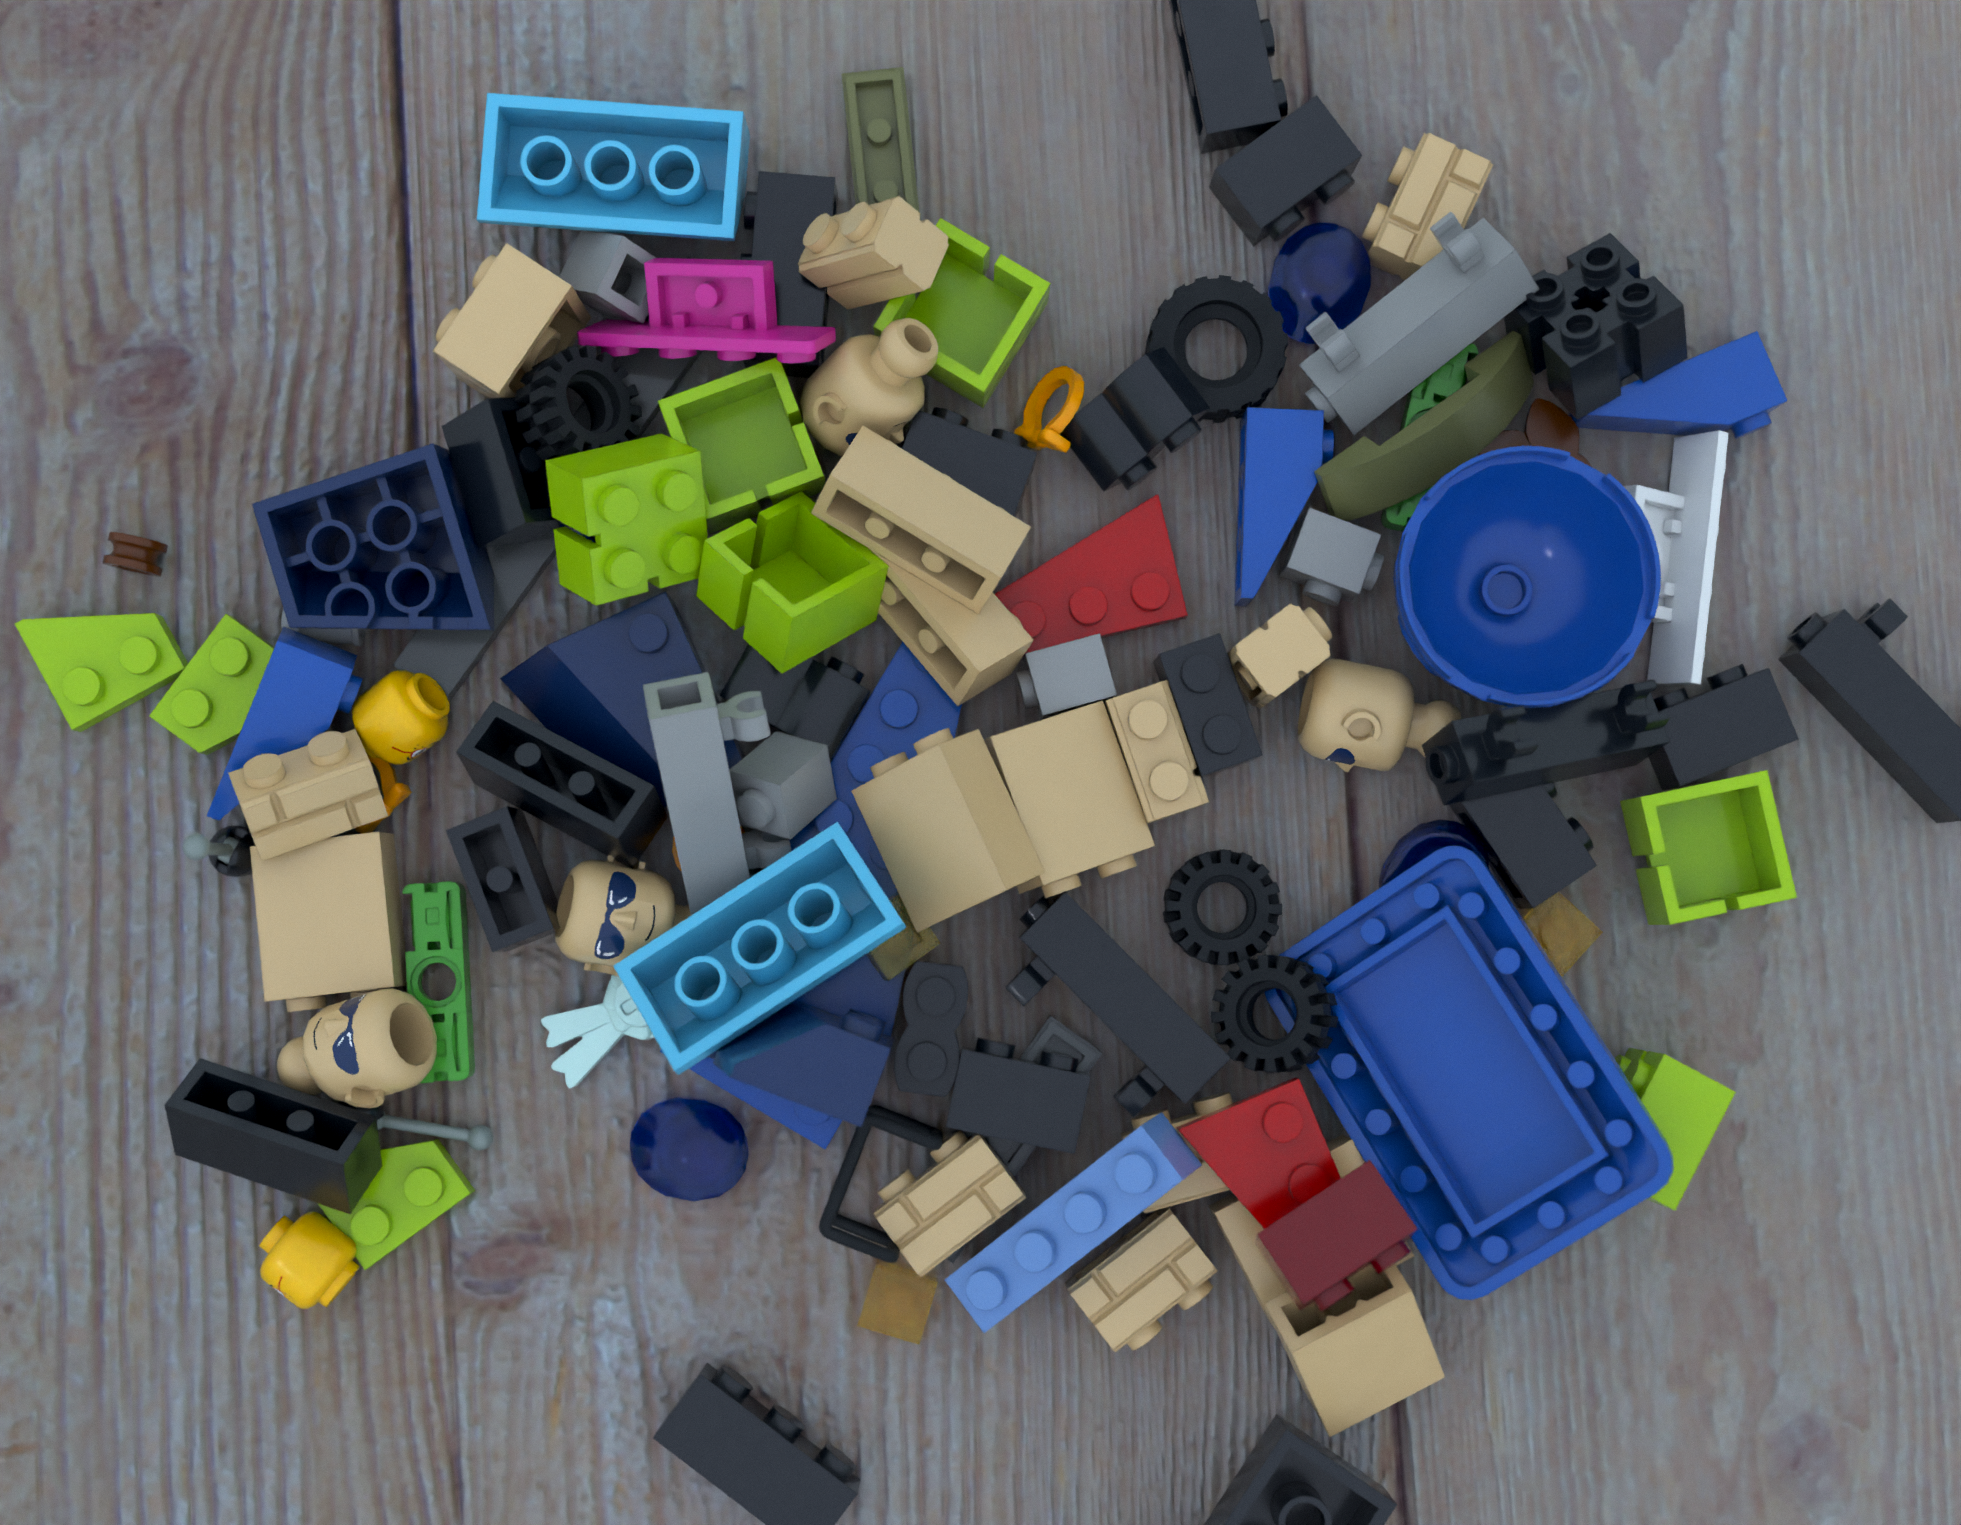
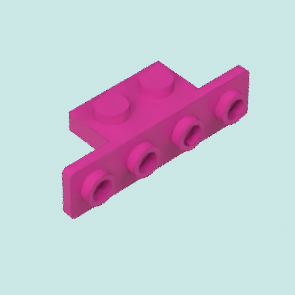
(711, 308)

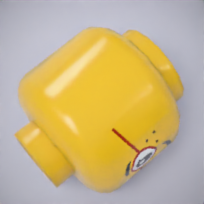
(401, 716)
(308, 1260)

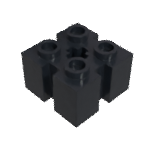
(1599, 326)

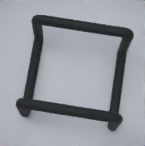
(891, 1123)

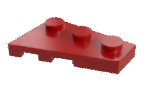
(1103, 584)
(1266, 1150)

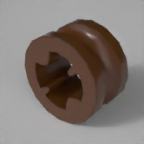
(135, 554)

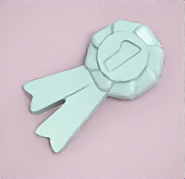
(600, 1030)

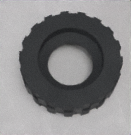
(1251, 315)

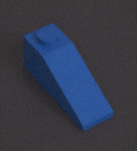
(1707, 393)
(1274, 482)
(292, 704)

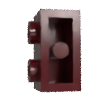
(1336, 1237)

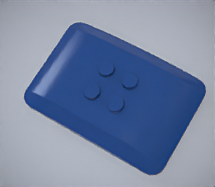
(1474, 1076)

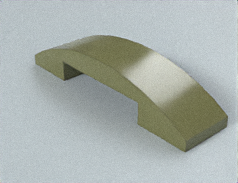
(1451, 433)

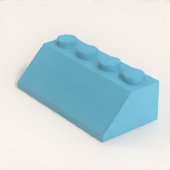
(613, 167)
(758, 948)

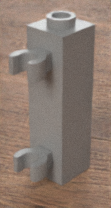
(1416, 324)
(698, 785)

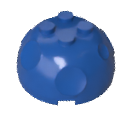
(1526, 577)

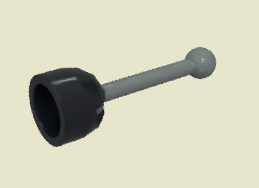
(223, 849)
(478, 1137)

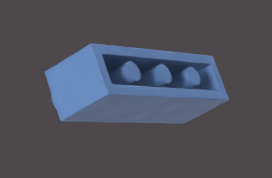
(1073, 1221)

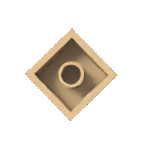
(509, 324)

